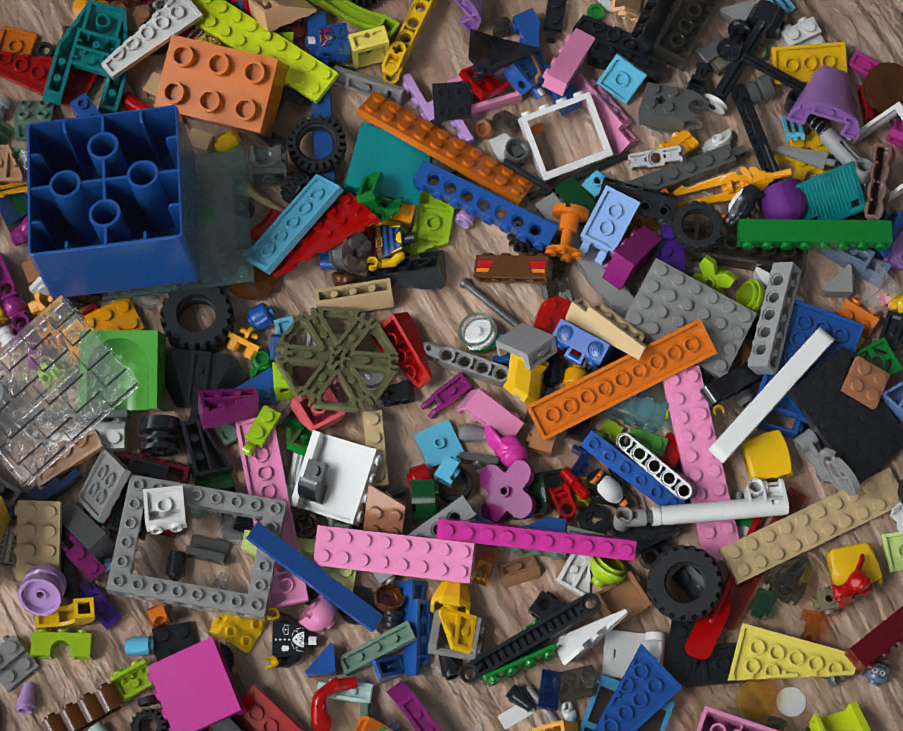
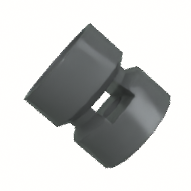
(760, 89)
(517, 151)

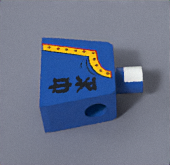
(526, 76)

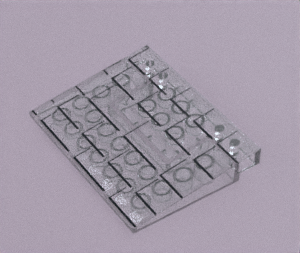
(55, 388)

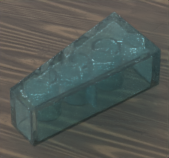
(639, 412)

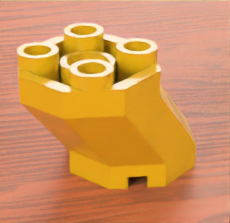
(524, 382)

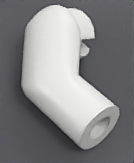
(568, 711)

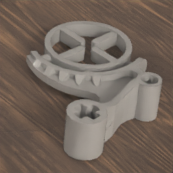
(826, 464)

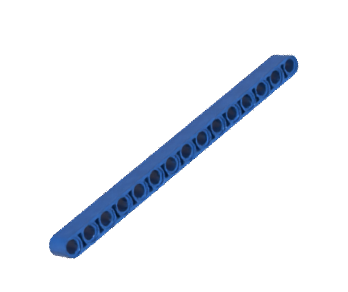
(322, 140)

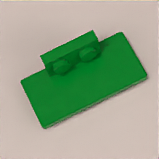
(526, 662)

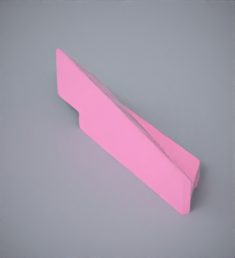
(610, 114)

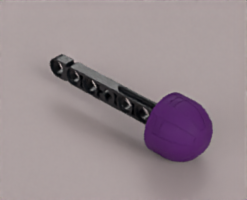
(782, 196)

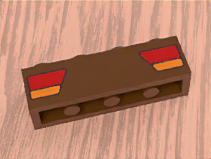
(513, 268)

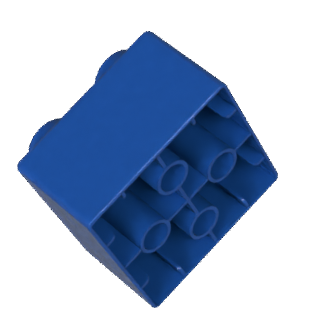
(112, 202)

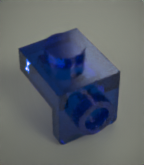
(581, 464)

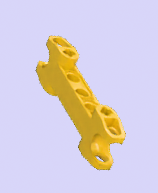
(399, 52)

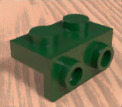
(222, 482)

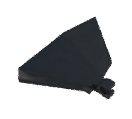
(493, 53)
(199, 370)

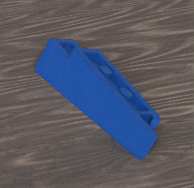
(418, 613)

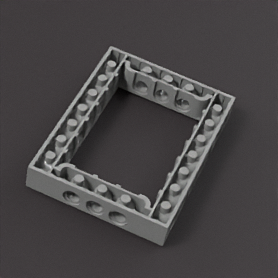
(250, 605)

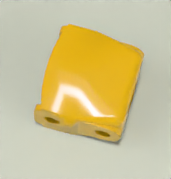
(767, 457)
(844, 559)

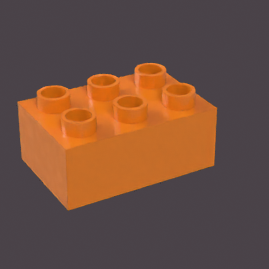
(222, 85)

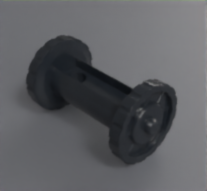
(729, 48)

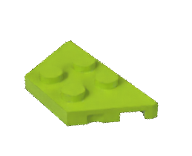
(432, 224)

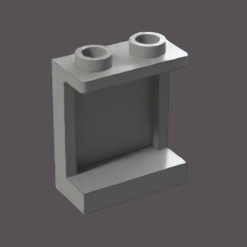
(528, 343)
(439, 644)

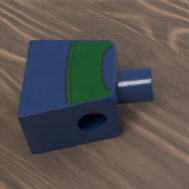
(14, 209)

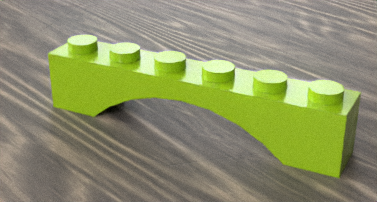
(360, 17)

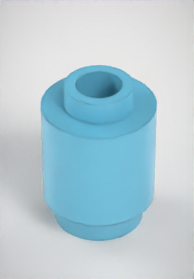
(139, 646)

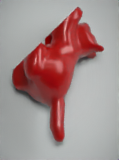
(856, 584)

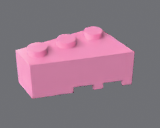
(490, 413)

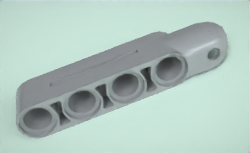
(436, 352)

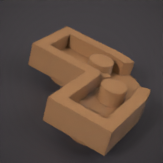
(137, 17)

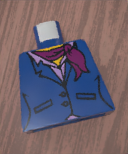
(330, 42)

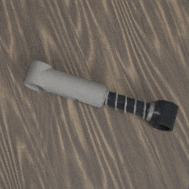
(833, 141)

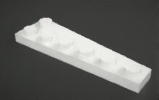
(170, 20)

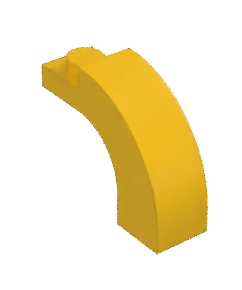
(69, 616)

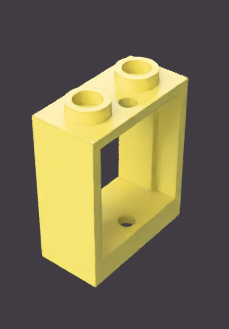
(377, 43)

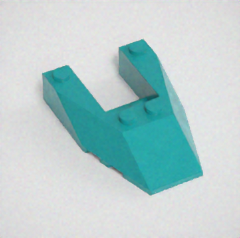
(85, 46)

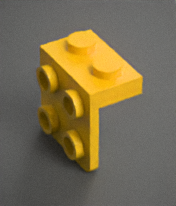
(237, 630)

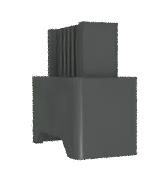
(710, 56)

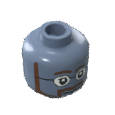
(879, 673)

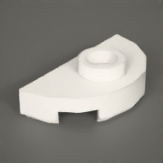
(717, 141)

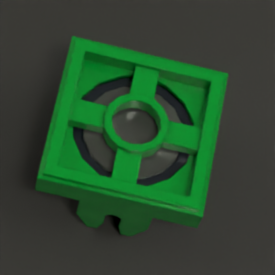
(883, 358)

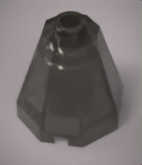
(790, 579)

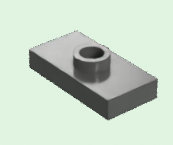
(477, 460)

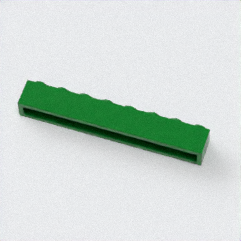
(814, 234)

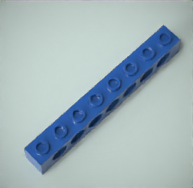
(429, 171)

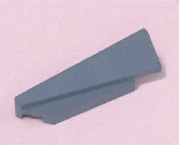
(862, 262)

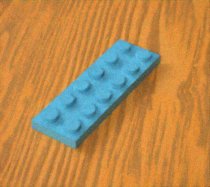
(294, 223)

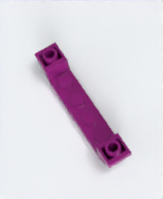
(412, 708)

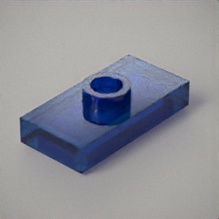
(549, 690)

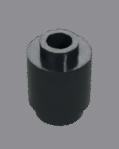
(176, 565)

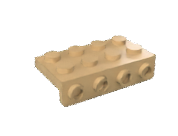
(37, 535)

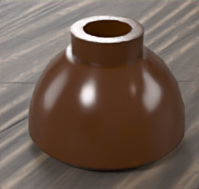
(343, 278)

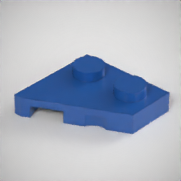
(264, 386)

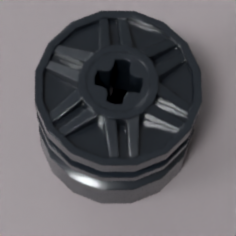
(159, 435)

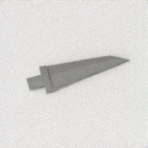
(811, 157)

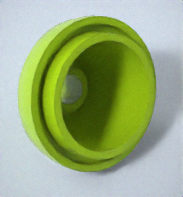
(751, 295)
(607, 571)

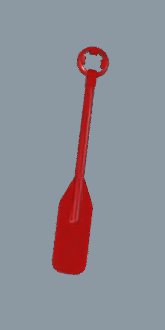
(708, 629)

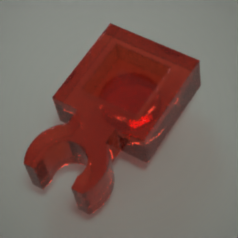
(299, 33)

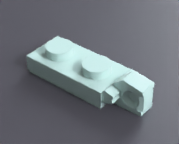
(361, 694)

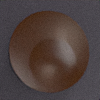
(884, 86)
(261, 288)

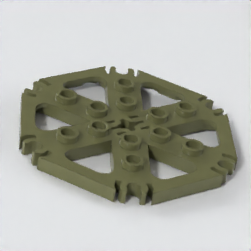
(329, 348)

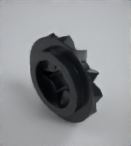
(599, 513)

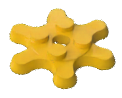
(802, 169)

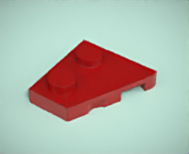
(484, 87)

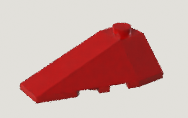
(408, 344)

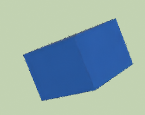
(324, 664)
(388, 668)

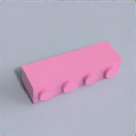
(568, 62)

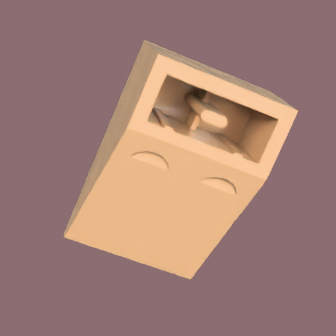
(277, 13)

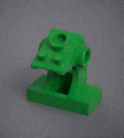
(372, 198)

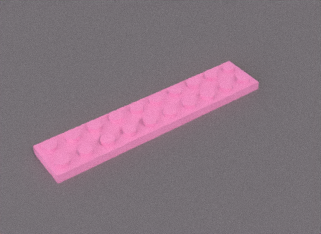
(694, 437)
(267, 479)

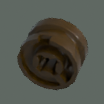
(306, 516)

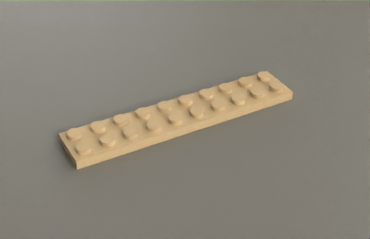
(810, 527)

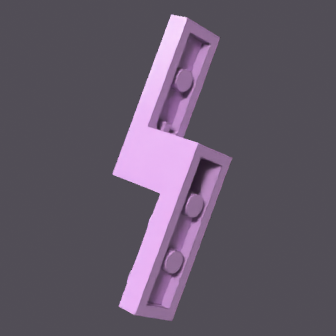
(427, 110)

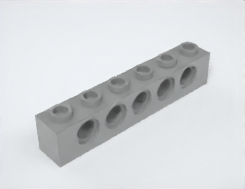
(774, 318)
(459, 506)

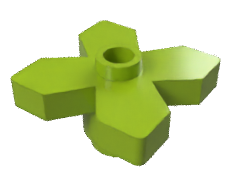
(714, 276)

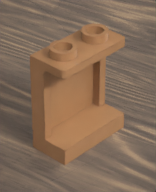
(623, 596)

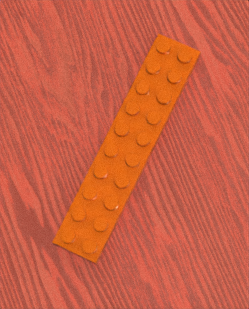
(445, 147)
(621, 379)

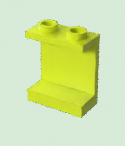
(847, 720)

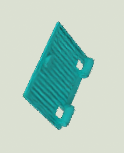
(833, 193)

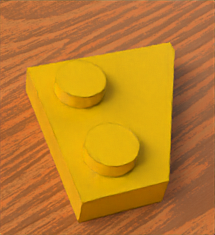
(458, 629)

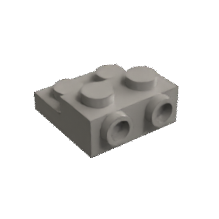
(14, 663)

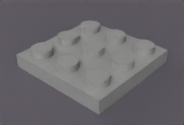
(103, 485)

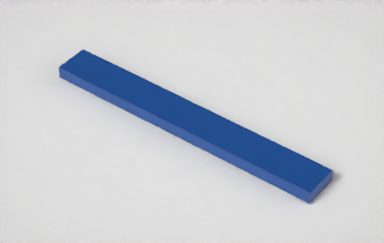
(314, 577)

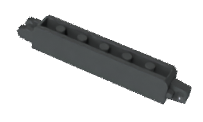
(693, 169)

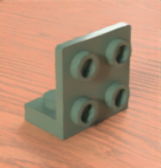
(31, 112)

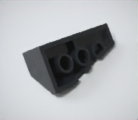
(420, 273)

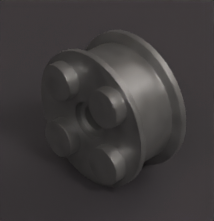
(351, 254)

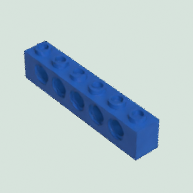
(628, 469)

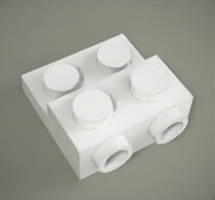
(803, 33)
(164, 509)

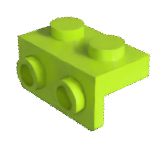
(132, 680)

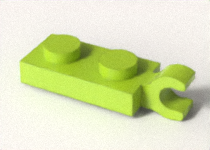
(261, 429)

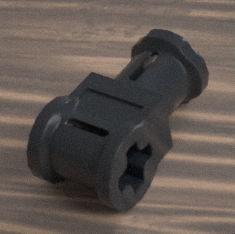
(699, 82)

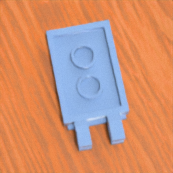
(608, 223)

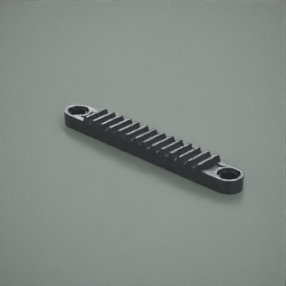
(531, 638)

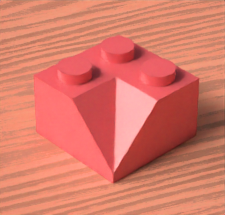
(316, 418)

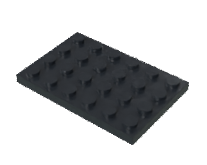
(857, 433)

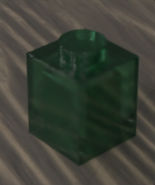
(762, 604)

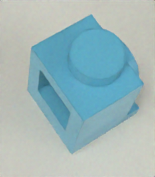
(448, 470)

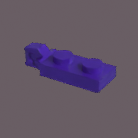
(103, 608)

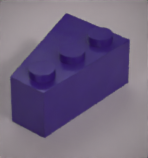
(669, 250)

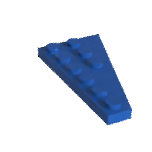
(639, 694)

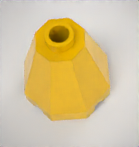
(451, 596)

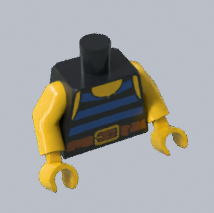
(391, 244)

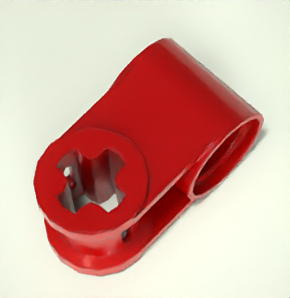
(562, 498)

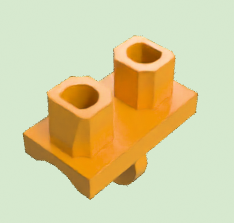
(40, 303)
(251, 346)

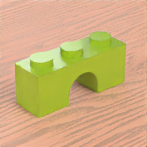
(44, 643)

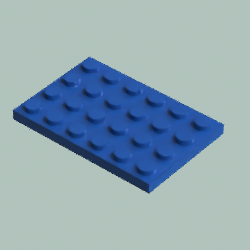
(803, 323)

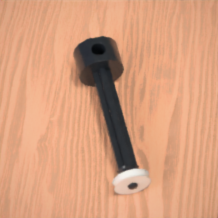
(766, 21)

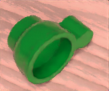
(260, 363)

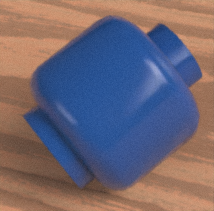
(261, 316)

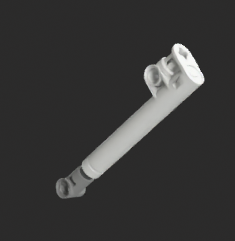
(767, 501)

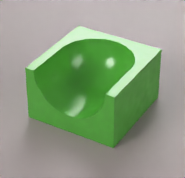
(145, 358)

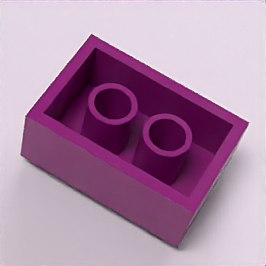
(630, 257)

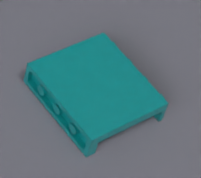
(384, 152)

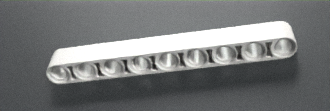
(771, 395)

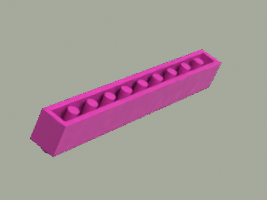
(536, 538)

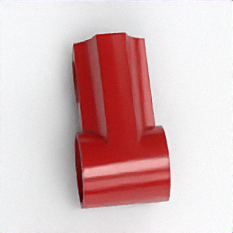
(260, 228)

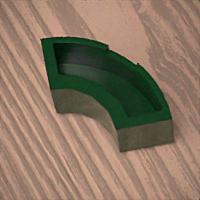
(423, 500)

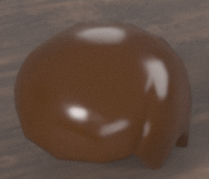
(388, 598)

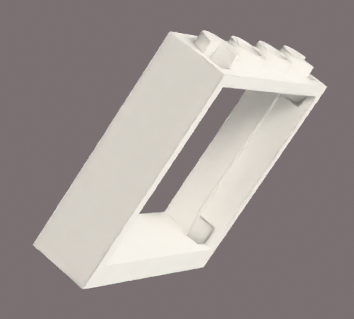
(545, 109)
(872, 126)

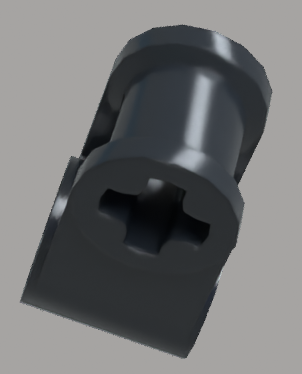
(399, 394)

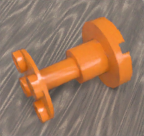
(569, 221)

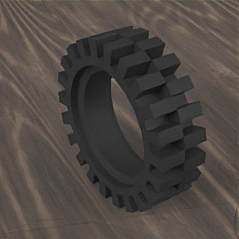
(309, 125)

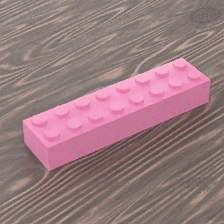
(395, 554)

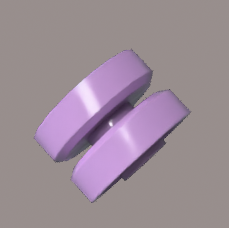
(42, 589)

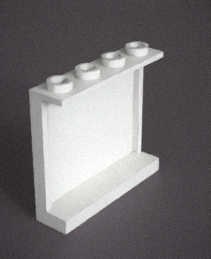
(347, 477)

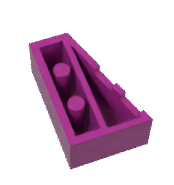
(227, 406)

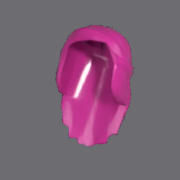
(507, 448)

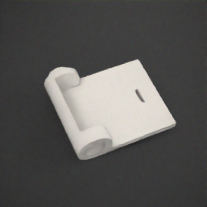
(625, 648)

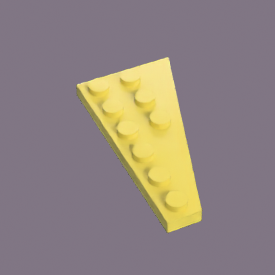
(772, 655)

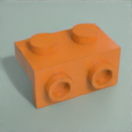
(856, 311)

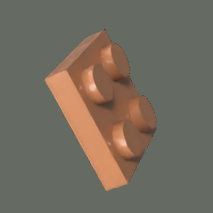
(865, 382)

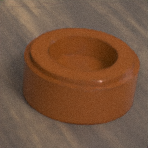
(484, 128)

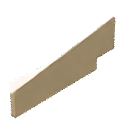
(607, 326)

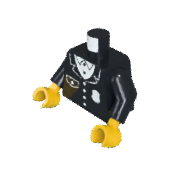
(287, 640)

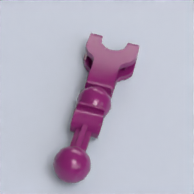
(13, 304)

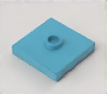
(621, 78)
(437, 442)

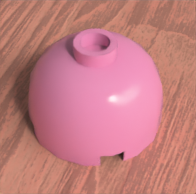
(318, 615)

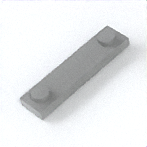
(366, 85)

